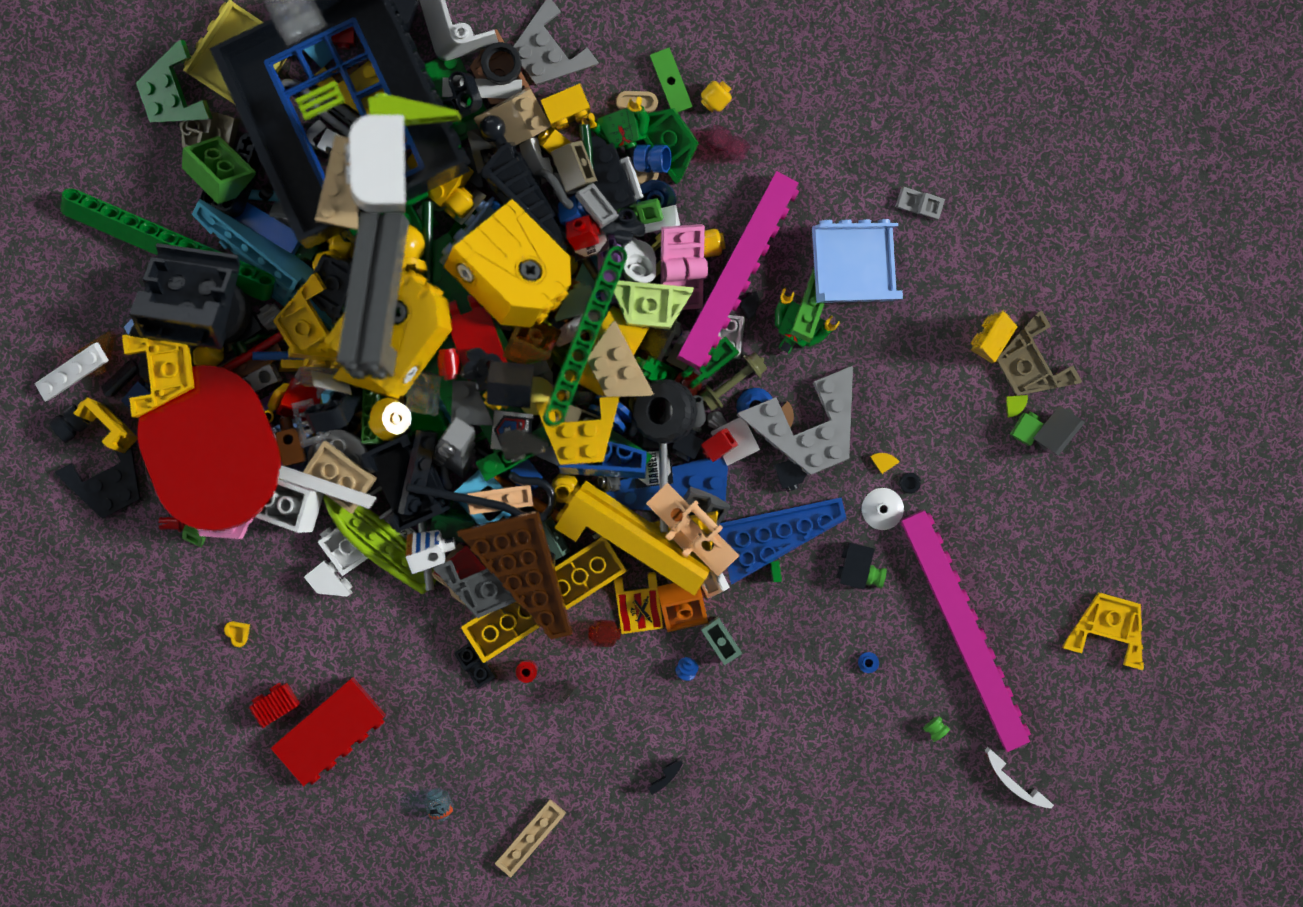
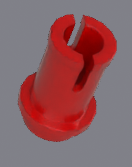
(172, 524)

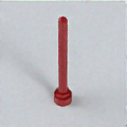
(258, 348)

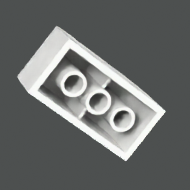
(377, 163)
(292, 507)

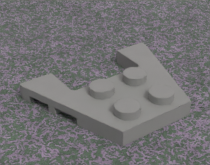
(542, 55)

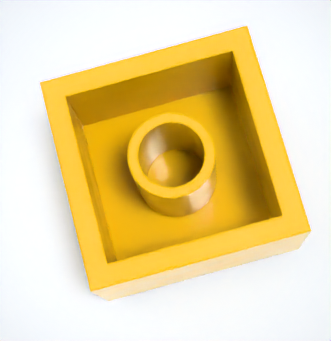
(566, 107)

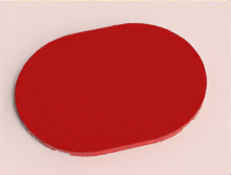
(211, 452)

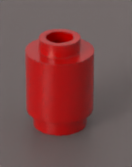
(448, 364)
(529, 664)

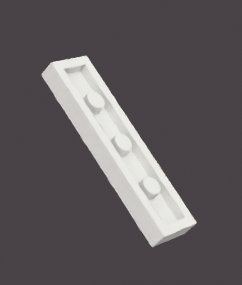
(71, 371)

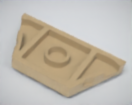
(616, 366)

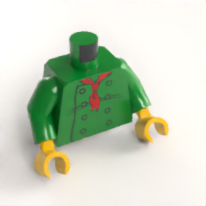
(622, 127)
(784, 319)

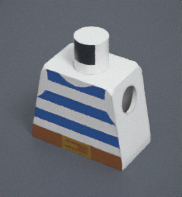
(427, 550)

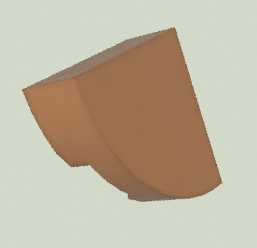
(788, 412)

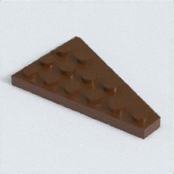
(522, 561)

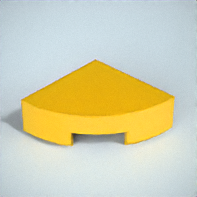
(884, 461)

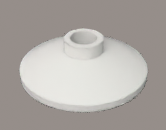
(872, 504)

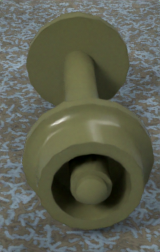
(755, 365)

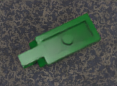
(656, 370)

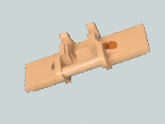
(687, 533)

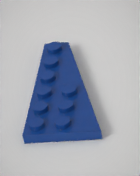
(699, 474)

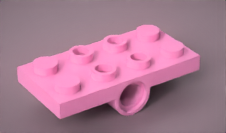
(684, 260)

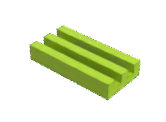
(303, 107)

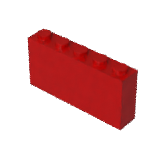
(329, 732)

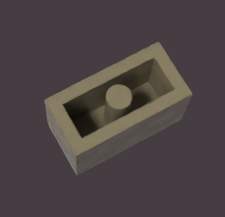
(573, 166)

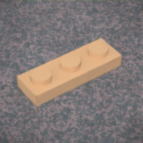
(515, 496)

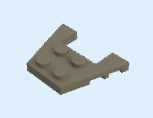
(1025, 365)

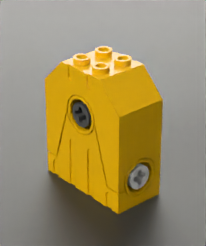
(512, 267)
(417, 333)

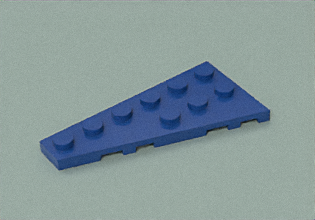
(776, 533)

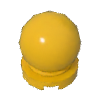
(414, 251)

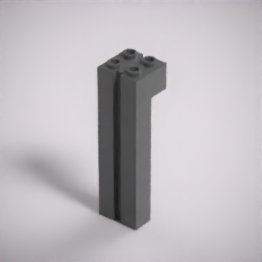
(373, 296)

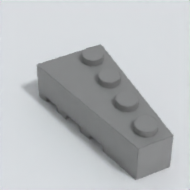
(456, 448)

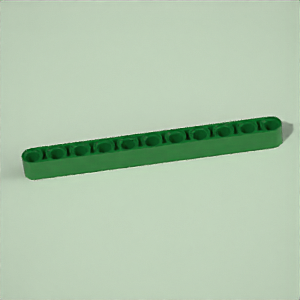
(147, 234)

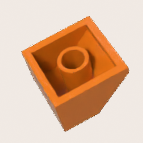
(681, 607)

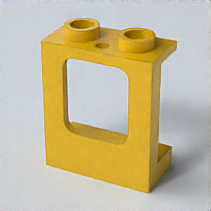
(120, 437)

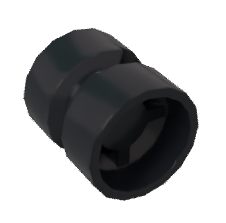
(67, 425)

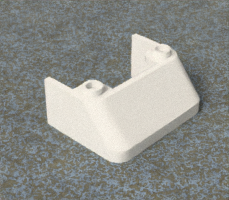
(452, 40)

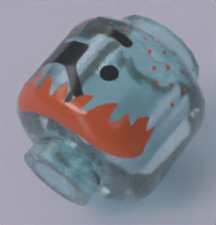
(438, 804)

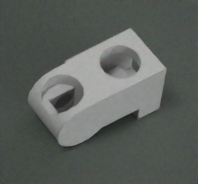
(263, 377)

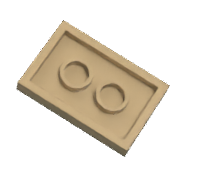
(338, 468)

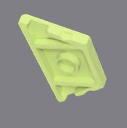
(651, 303)

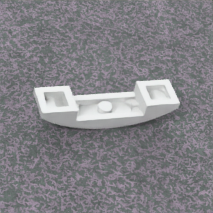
(1034, 797)

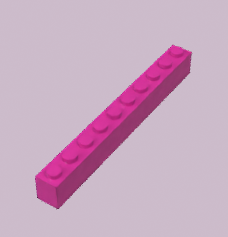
(737, 271)

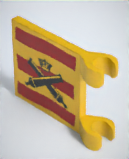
(638, 608)

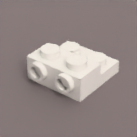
(340, 550)

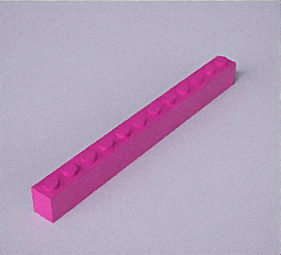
(965, 630)

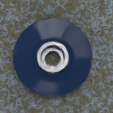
(660, 188)

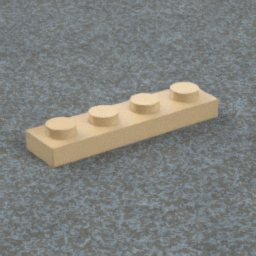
(530, 838)

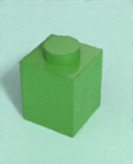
(1027, 428)

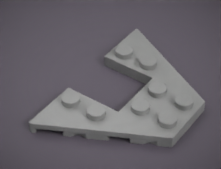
(821, 445)

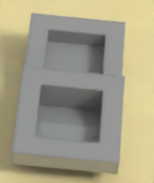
(920, 203)

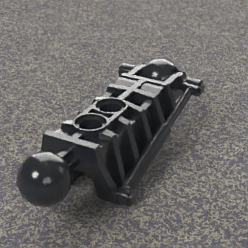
(513, 179)

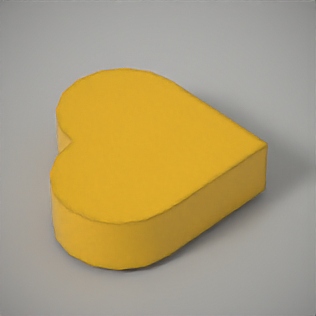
(237, 632)

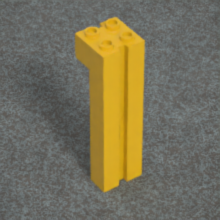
(632, 533)

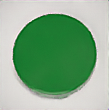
(428, 422)

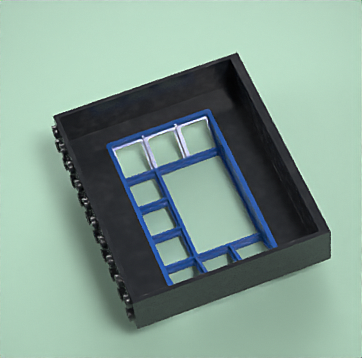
(277, 131)

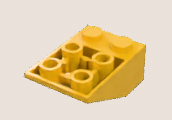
(994, 337)

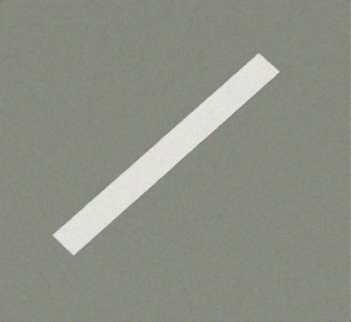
(326, 487)

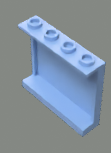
(854, 261)

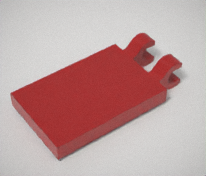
(474, 331)

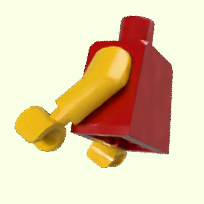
(288, 394)

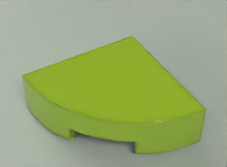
(1015, 404)

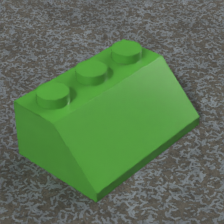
(217, 169)

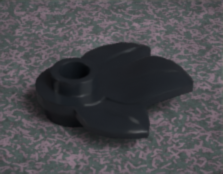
(625, 227)
(477, 367)

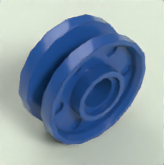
(622, 414)

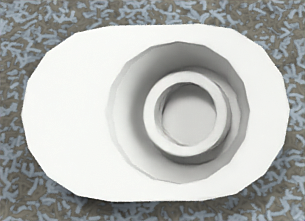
(640, 262)

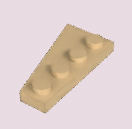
(336, 200)

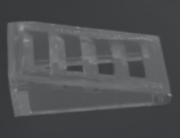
(300, 424)

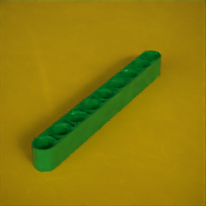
(592, 329)

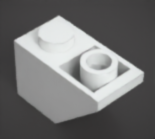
(327, 581)

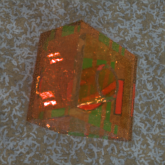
(532, 343)

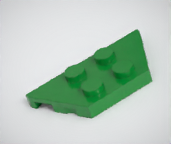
(669, 129)

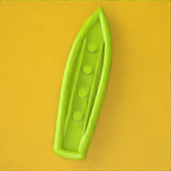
(376, 541)

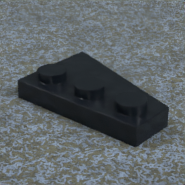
(612, 178)

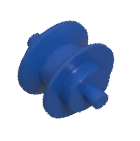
(686, 669)

